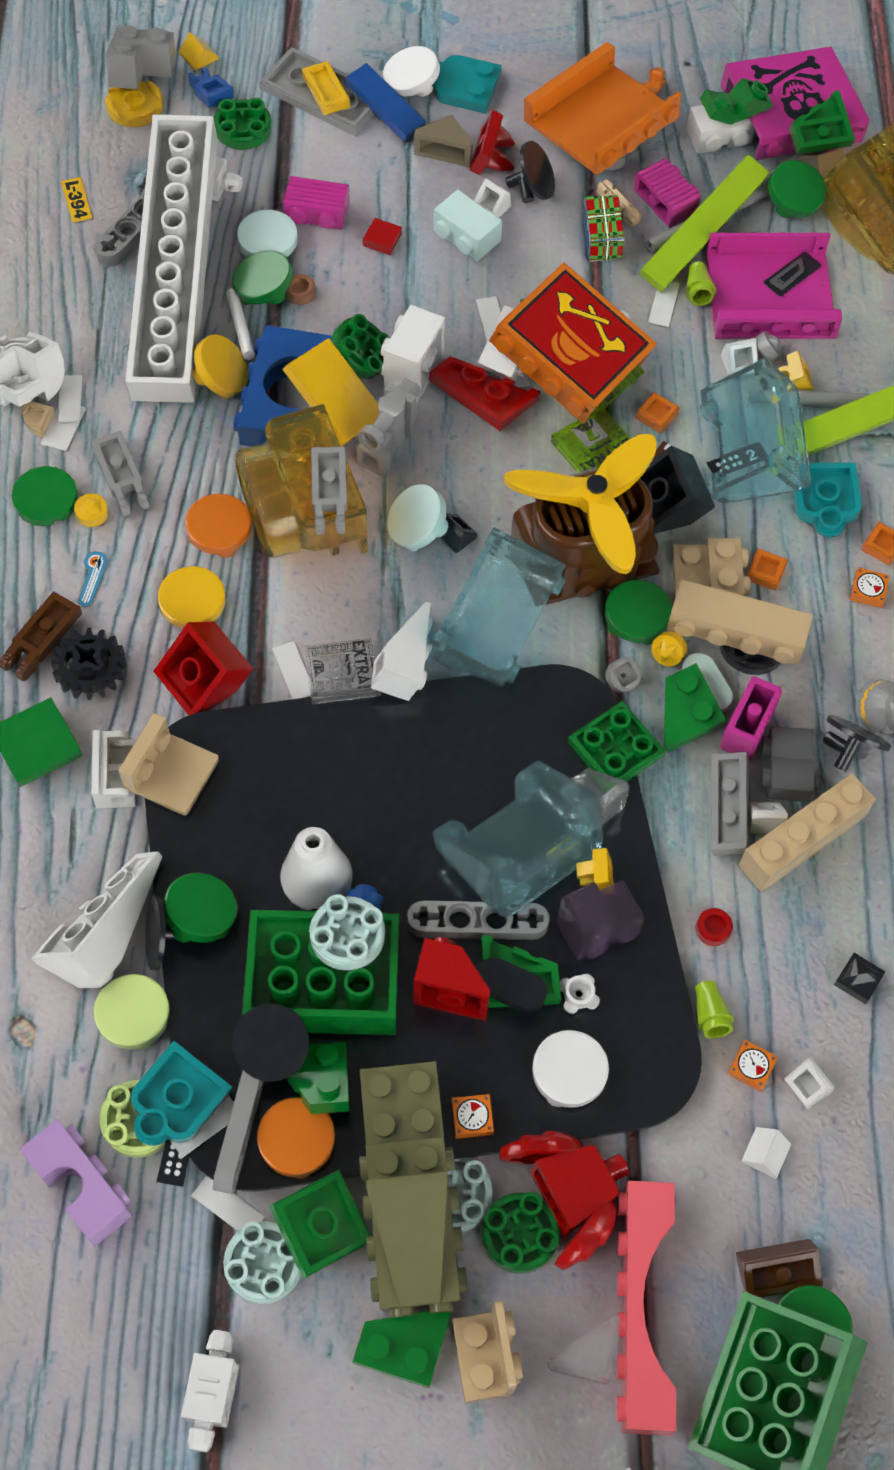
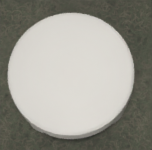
(412, 71)
(570, 1069)

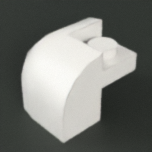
(29, 369)

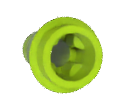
(700, 287)
(712, 1011)

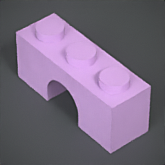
(58, 1154)

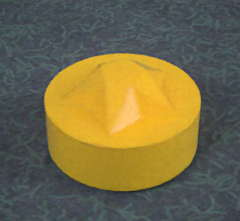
(91, 510)
(669, 648)

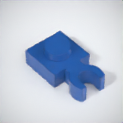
(210, 89)

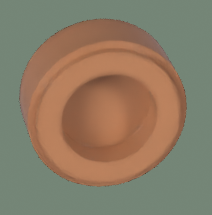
(301, 290)

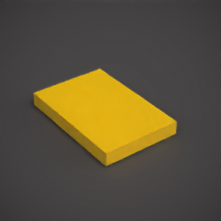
(328, 379)

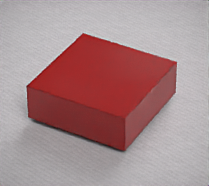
(382, 236)

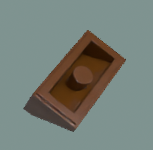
(780, 1268)

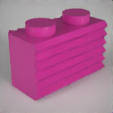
(667, 192)
(316, 202)
(751, 717)

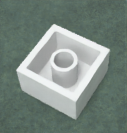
(413, 348)

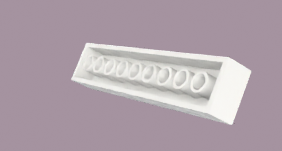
(172, 259)

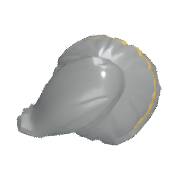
(876, 706)

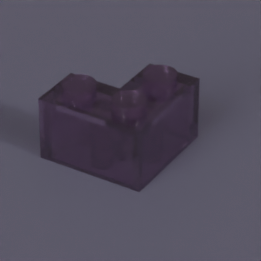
(598, 918)

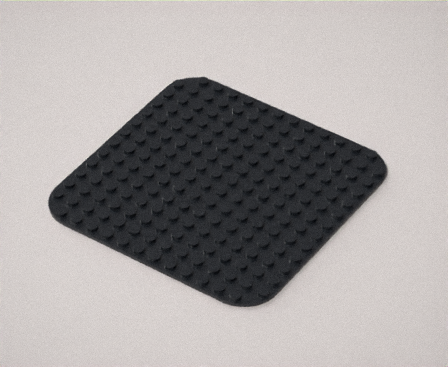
(380, 784)

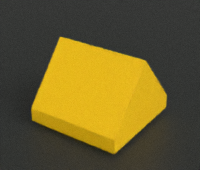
(197, 52)

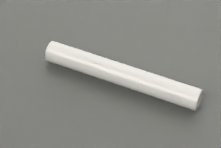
(240, 324)

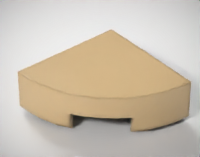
(37, 417)

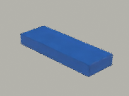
(384, 102)

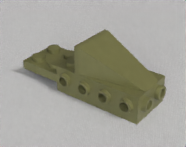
(409, 1192)

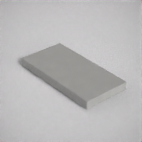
(287, 84)

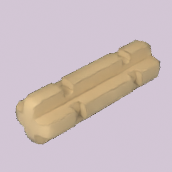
(631, 214)

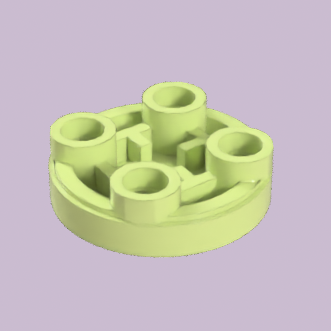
(132, 1011)
(118, 1120)

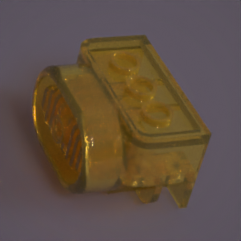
(863, 198)
(279, 487)

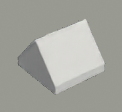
(493, 198)
(739, 354)
(765, 816)
(809, 1083)
(766, 1151)

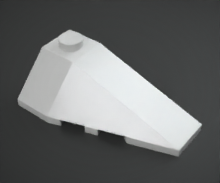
(98, 938)

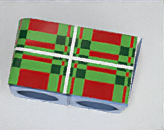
(603, 228)

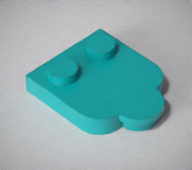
(467, 82)
(830, 498)
(176, 1097)

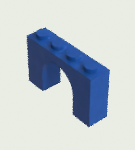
(273, 353)

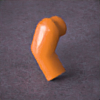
(656, 80)

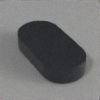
(513, 985)

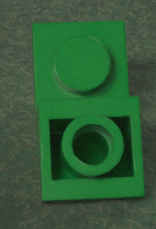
(741, 103)

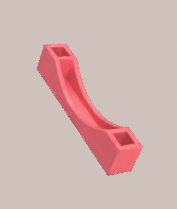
(648, 1393)

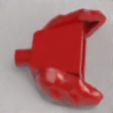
(574, 1186)

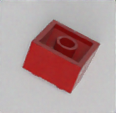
(202, 667)
(449, 980)

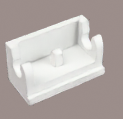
(108, 755)

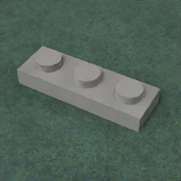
(729, 803)

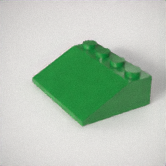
(329, 1000)
(777, 1390)

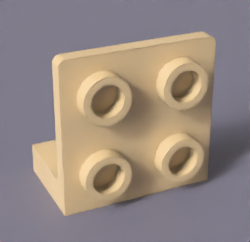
(166, 767)
(485, 1354)

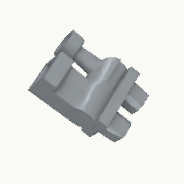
(389, 431)

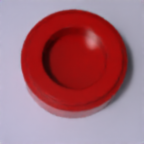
(714, 927)

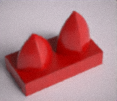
(490, 137)

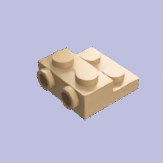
(713, 565)

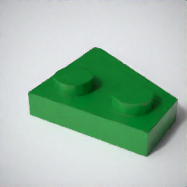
(823, 127)
(689, 708)

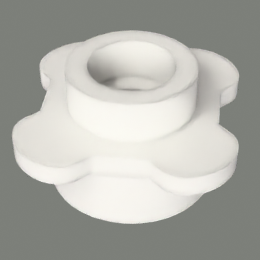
(581, 983)

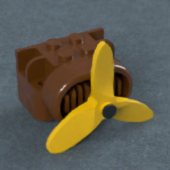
(592, 520)

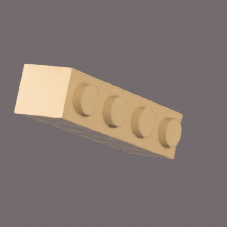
(739, 622)
(806, 832)

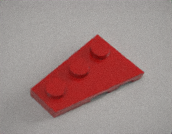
(488, 397)

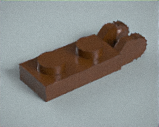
(40, 635)

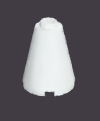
(315, 869)

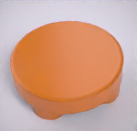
(218, 524)
(294, 1139)

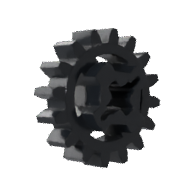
(83, 673)

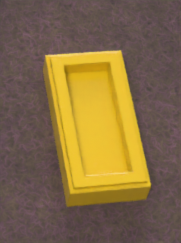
(326, 88)

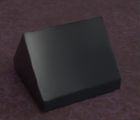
(458, 533)

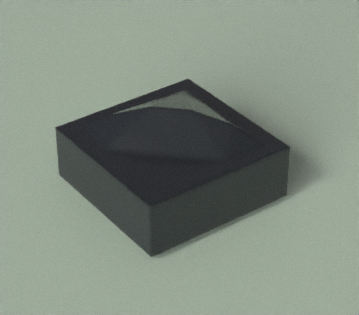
(859, 978)

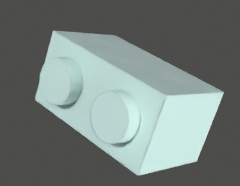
(467, 225)

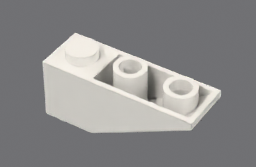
(401, 662)

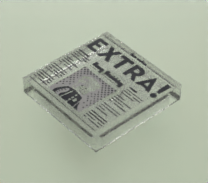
(340, 670)

